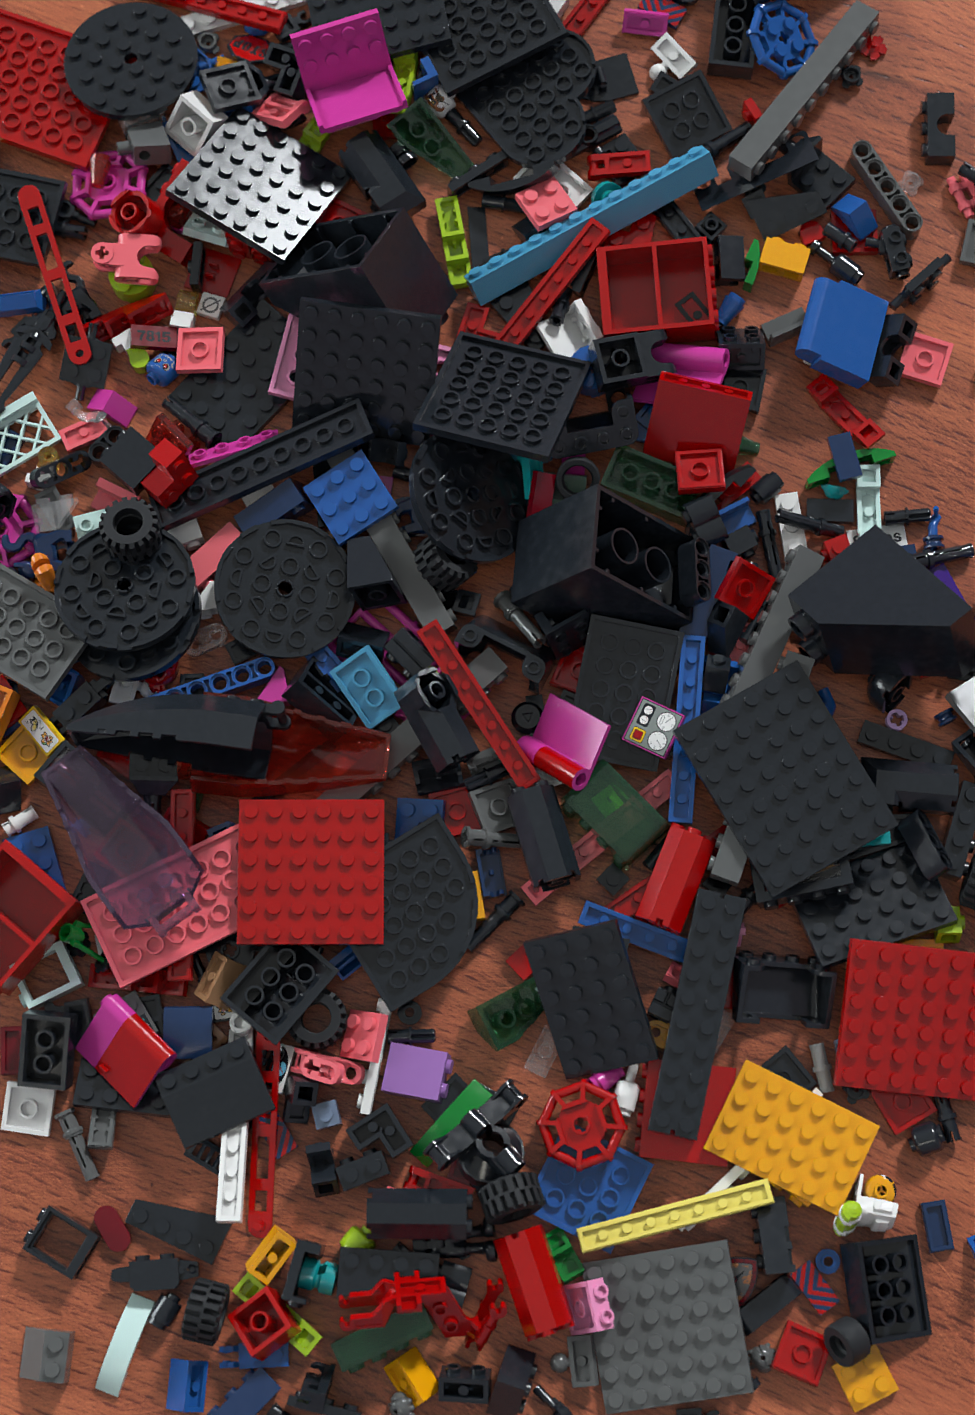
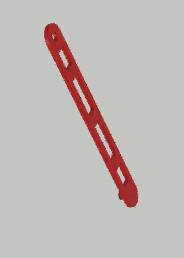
(30, 198)
(262, 1221)

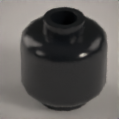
(927, 1138)

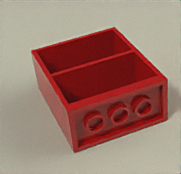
(647, 279)
(30, 915)

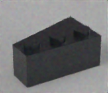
(316, 696)
(773, 1238)

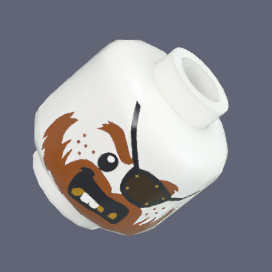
(439, 102)

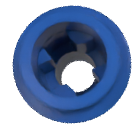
(730, 308)

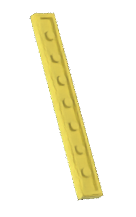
(675, 1216)

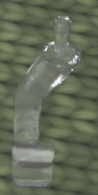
(96, 417)

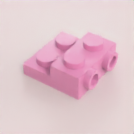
(589, 1306)

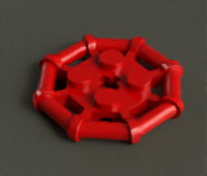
(575, 1137)

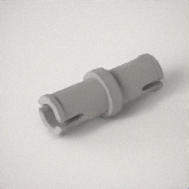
(821, 1067)

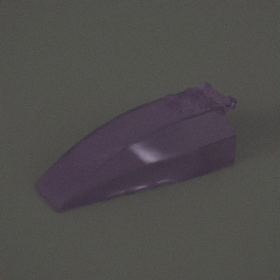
(123, 845)

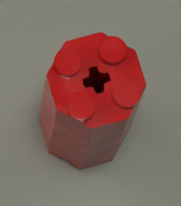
(675, 878)
(534, 1282)

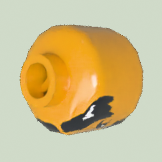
(873, 1182)

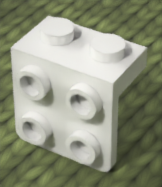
(573, 334)

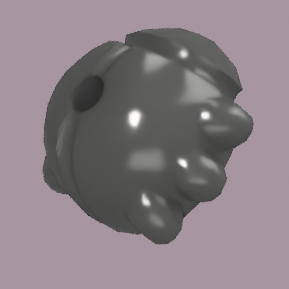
(755, 1357)
(401, 1404)

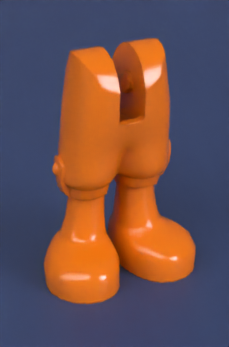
(43, 571)

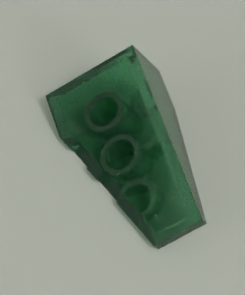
(428, 138)
(507, 1015)

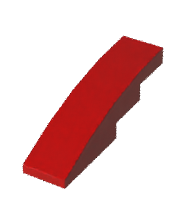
(141, 312)
(152, 984)

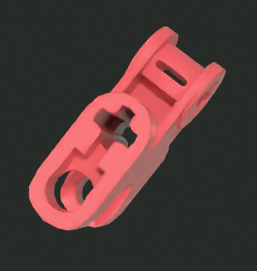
(125, 257)
(325, 1067)

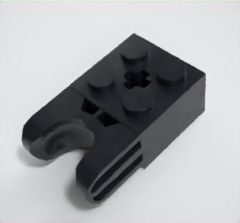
(635, 360)

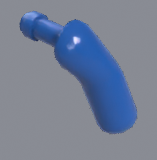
(933, 523)

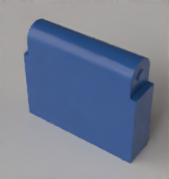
(841, 331)

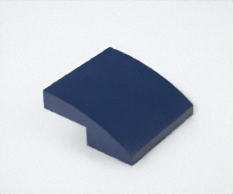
(188, 1030)

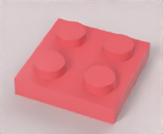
(545, 203)
(200, 350)
(926, 360)
(364, 1036)

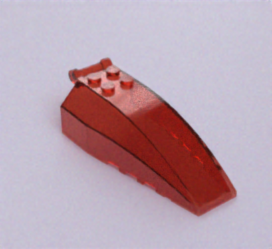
(304, 759)

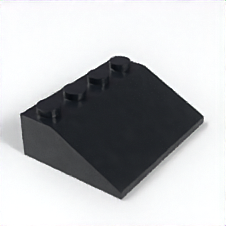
(278, 988)
(215, 1092)
(886, 1288)

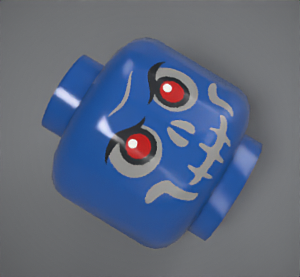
(162, 370)

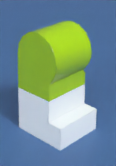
(137, 357)

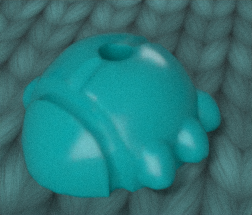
(834, 491)

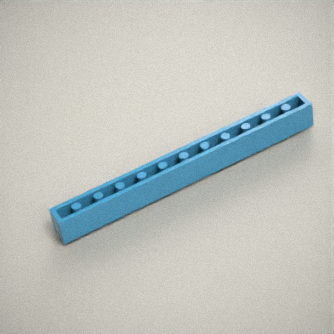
(613, 212)

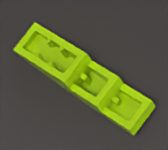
(453, 240)

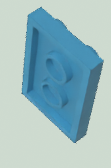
(367, 687)

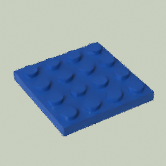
(595, 1193)

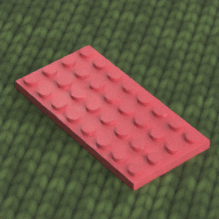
(141, 950)

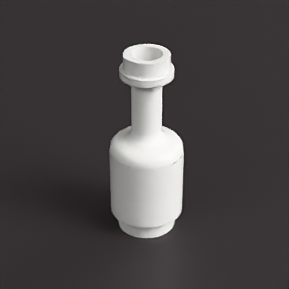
(628, 1091)

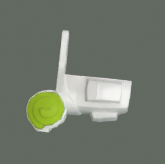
(864, 1211)

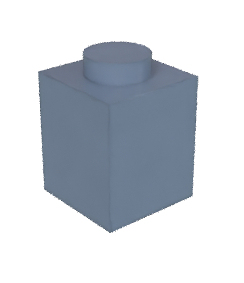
(326, 1115)

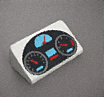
(286, 1059)

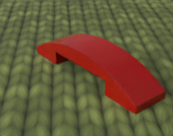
(843, 412)

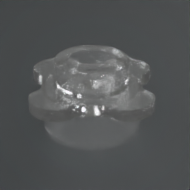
(913, 177)

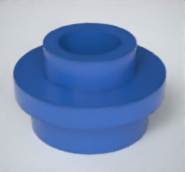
(819, 1261)

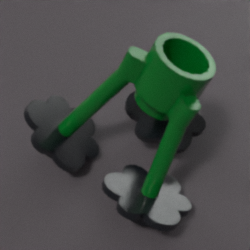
(79, 945)

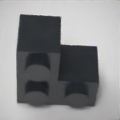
(283, 60)
(381, 1125)
(513, 1382)

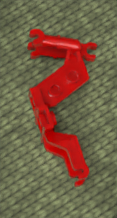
(410, 1293)

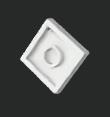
(28, 1109)

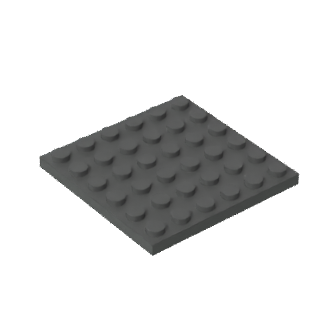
(673, 1328)

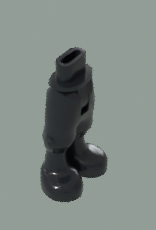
(461, 1248)

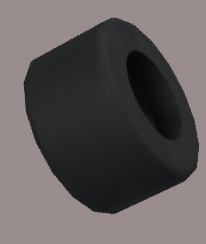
(847, 1341)

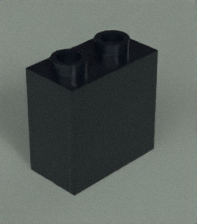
(129, 459)

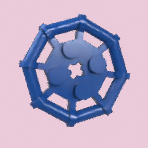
(767, 42)

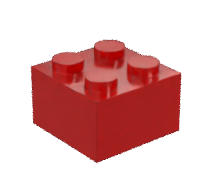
(264, 1323)

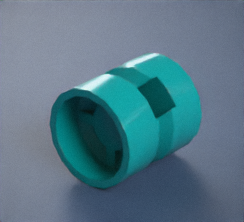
(318, 1276)

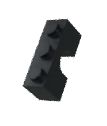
(937, 147)
(242, 304)
(896, 332)

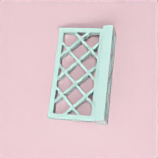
(14, 412)

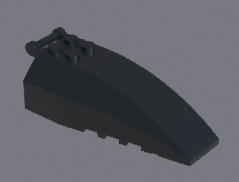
(195, 729)

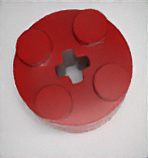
(135, 213)

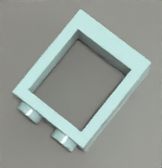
(72, 973)

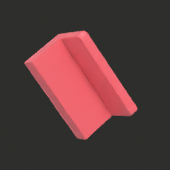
(108, 493)

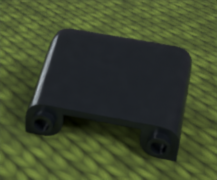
(484, 630)

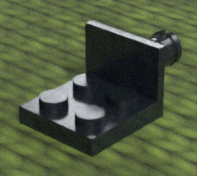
(236, 86)
(820, 175)
(152, 778)

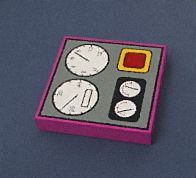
(653, 727)

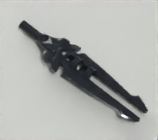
(36, 333)

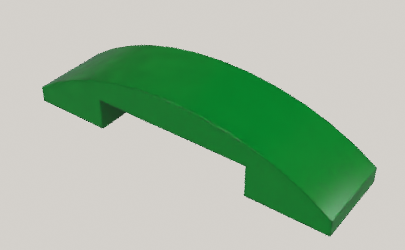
(872, 455)
(472, 1097)

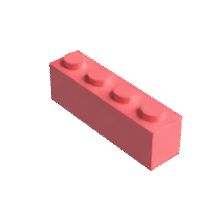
(208, 556)

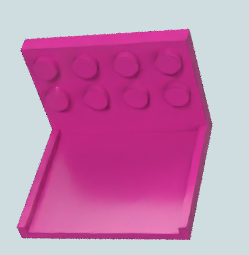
(348, 71)

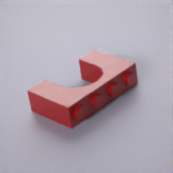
(172, 244)

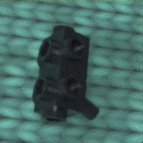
(892, 245)

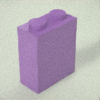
(417, 1073)

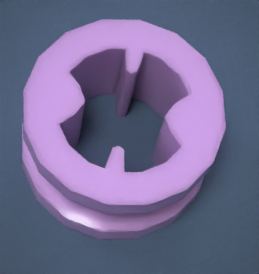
(898, 713)

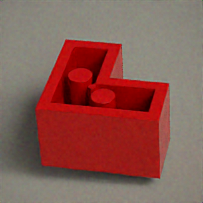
(170, 476)

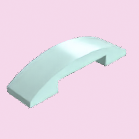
(868, 498)
(124, 1344)

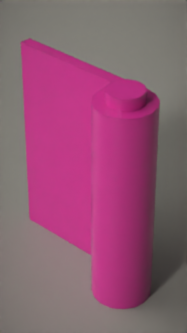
(690, 361)

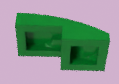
(752, 263)
(565, 1258)

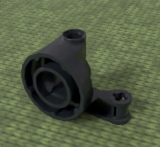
(480, 1125)

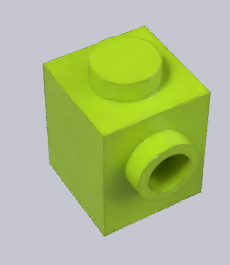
(952, 933)

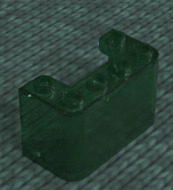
(615, 815)

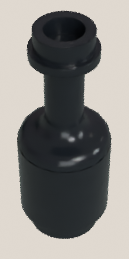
(840, 266)

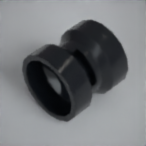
(404, 155)

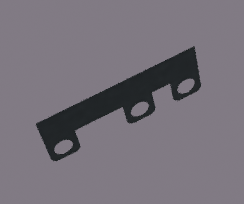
(796, 158)

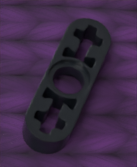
(50, 468)

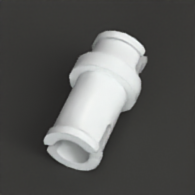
(19, 821)

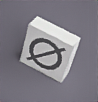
(210, 306)

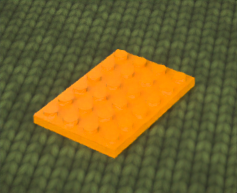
(791, 1137)

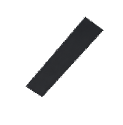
(478, 235)

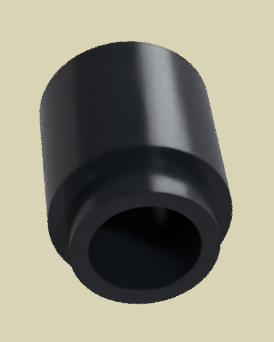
(766, 488)
(165, 1310)

